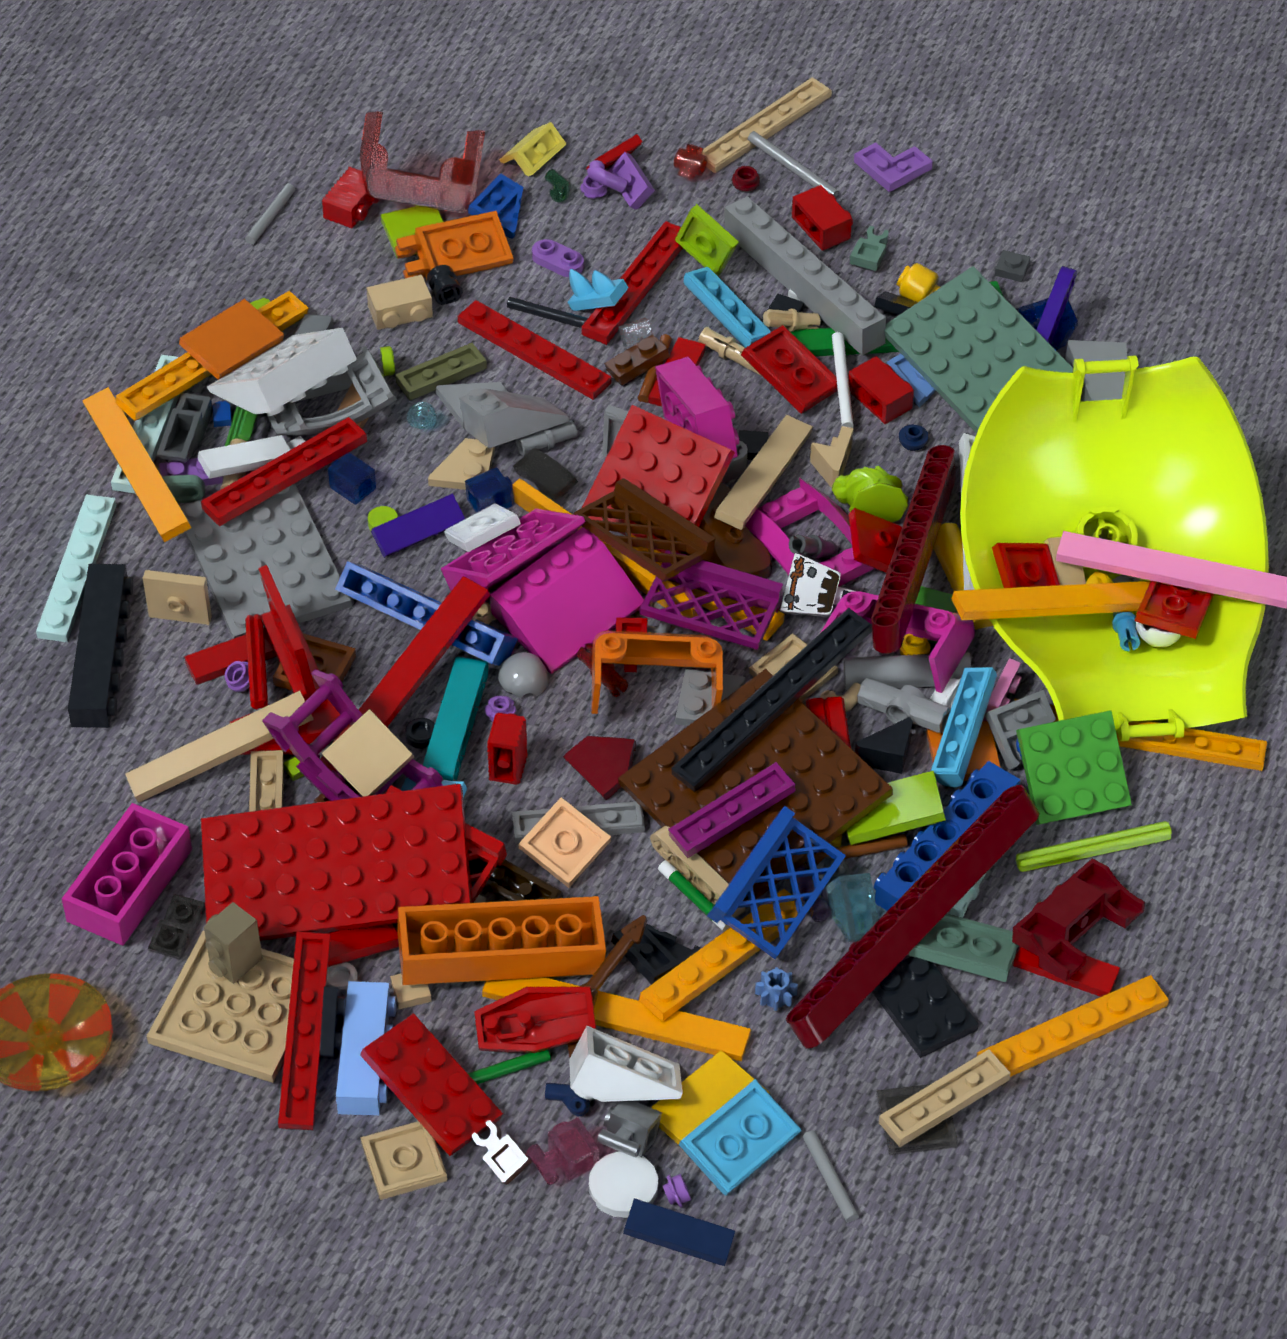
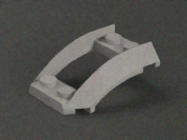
(369, 383)

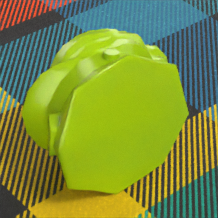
(872, 492)

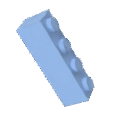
(364, 1021)

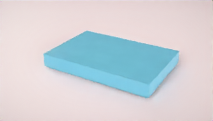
(740, 1137)

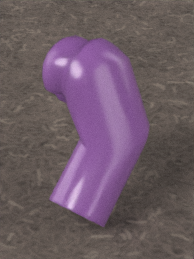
(597, 173)

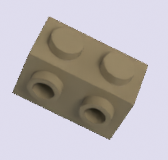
(232, 943)

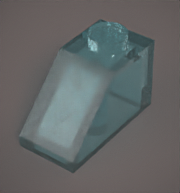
(853, 905)

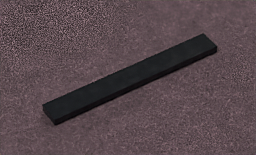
(771, 700)

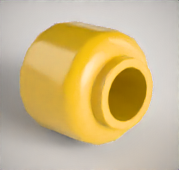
(917, 282)

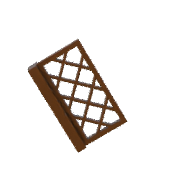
(650, 519)

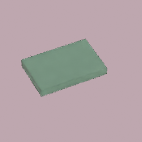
(969, 947)

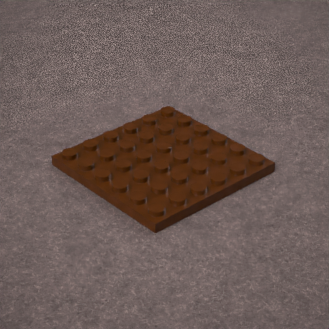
(828, 776)

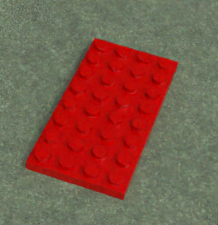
(338, 860)

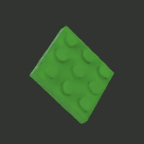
(1074, 767)

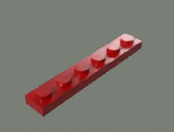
(640, 279)
(534, 349)
(283, 471)
(304, 1031)

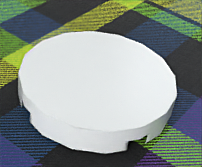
(619, 1180)

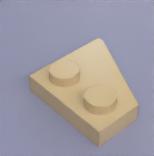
(463, 463)

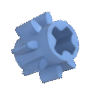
(776, 988)

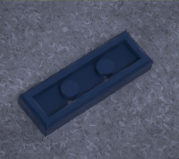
(679, 1232)

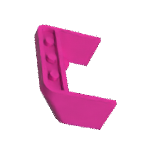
(926, 622)

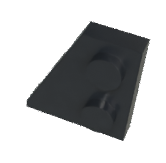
(656, 953)
(332, 1011)

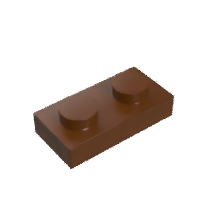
(637, 359)

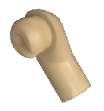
(850, 696)

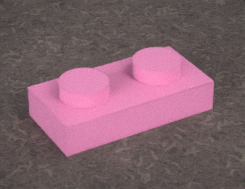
(1008, 682)

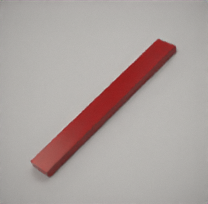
(423, 653)

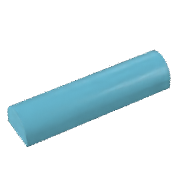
(725, 306)
(963, 725)

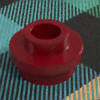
(745, 178)

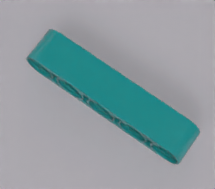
(456, 717)

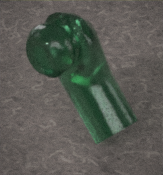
(560, 185)

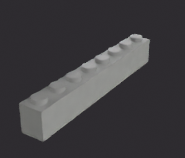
(805, 275)

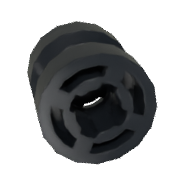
(444, 284)

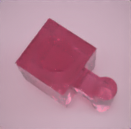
(569, 1148)

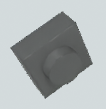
(1012, 266)

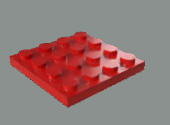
(665, 463)

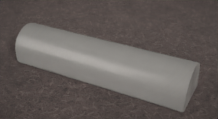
(896, 670)

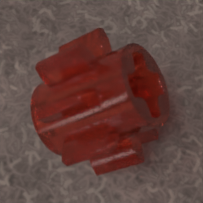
(690, 161)

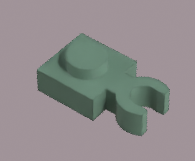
(869, 251)

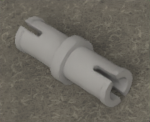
(546, 438)

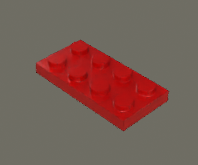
(431, 1084)

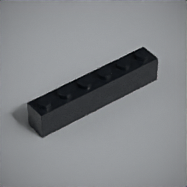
(99, 646)

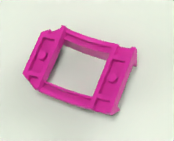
(794, 505)

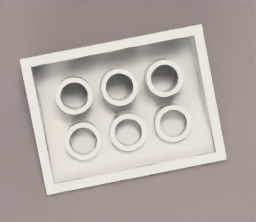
(286, 371)

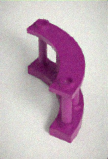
(330, 782)

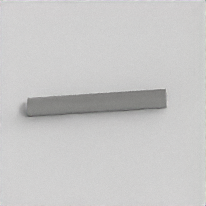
(270, 214)
(830, 1176)

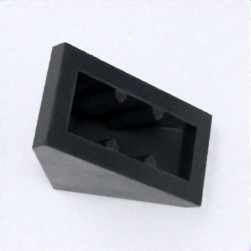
(887, 747)

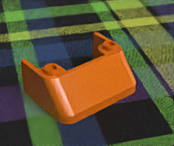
(657, 650)

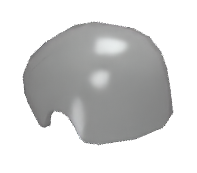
(523, 674)

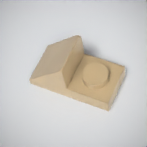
(832, 460)

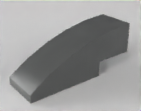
(185, 427)

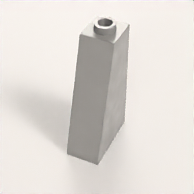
(1099, 385)

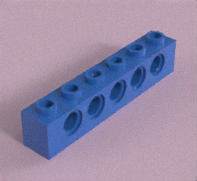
(416, 609)
(963, 810)

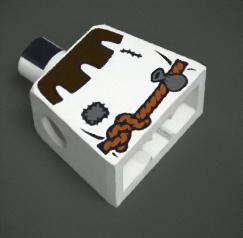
(811, 588)

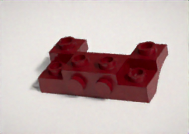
(1070, 913)

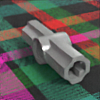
(903, 703)

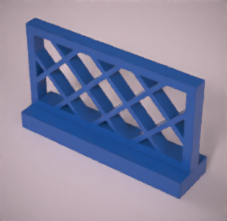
(750, 873)

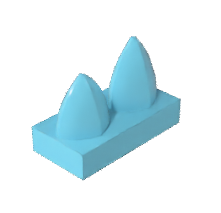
(598, 294)

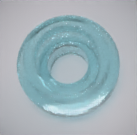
(424, 410)

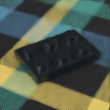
(924, 1006)

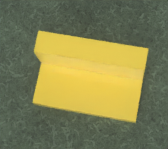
(535, 149)

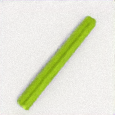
(1093, 846)

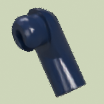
(562, 1092)

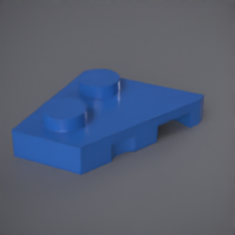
(500, 196)

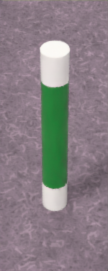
(689, 890)

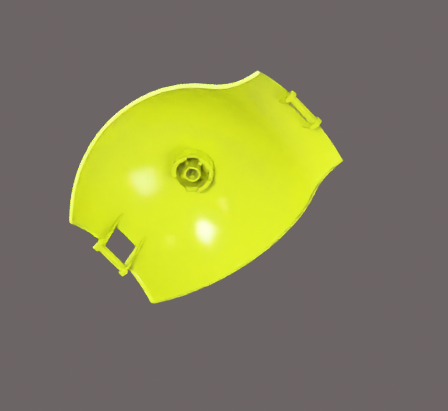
(1139, 471)

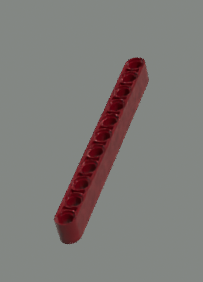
(913, 550)
(912, 917)

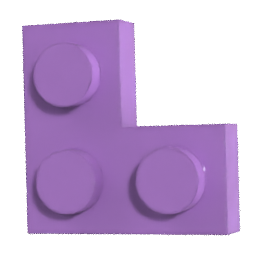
(889, 170)

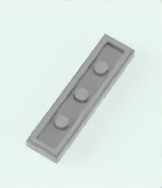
(611, 818)

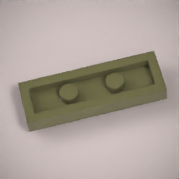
(441, 371)

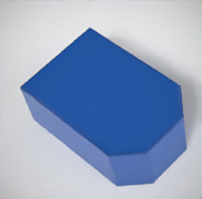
(221, 414)

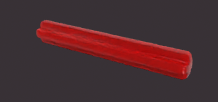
(256, 661)

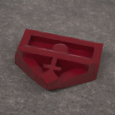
(602, 761)

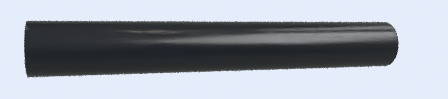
(546, 312)

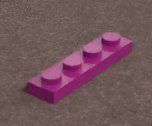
(732, 810)

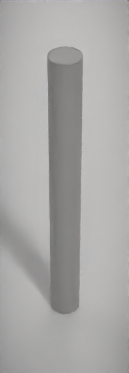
(790, 163)

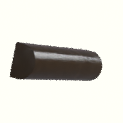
(514, 883)

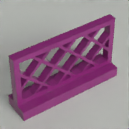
(719, 583)

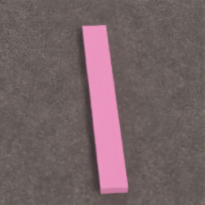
(1173, 569)

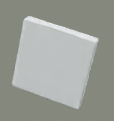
(482, 527)

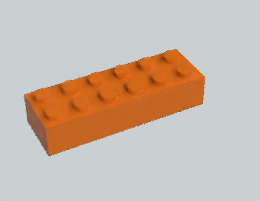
(500, 940)

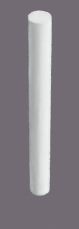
(842, 380)

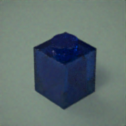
(352, 478)
(489, 489)

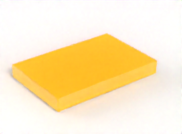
(702, 1095)

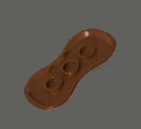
(733, 546)

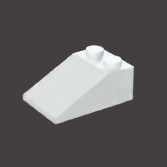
(619, 1071)

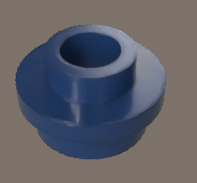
(913, 437)

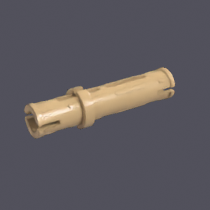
(724, 346)

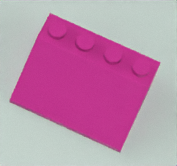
(514, 550)
(565, 599)

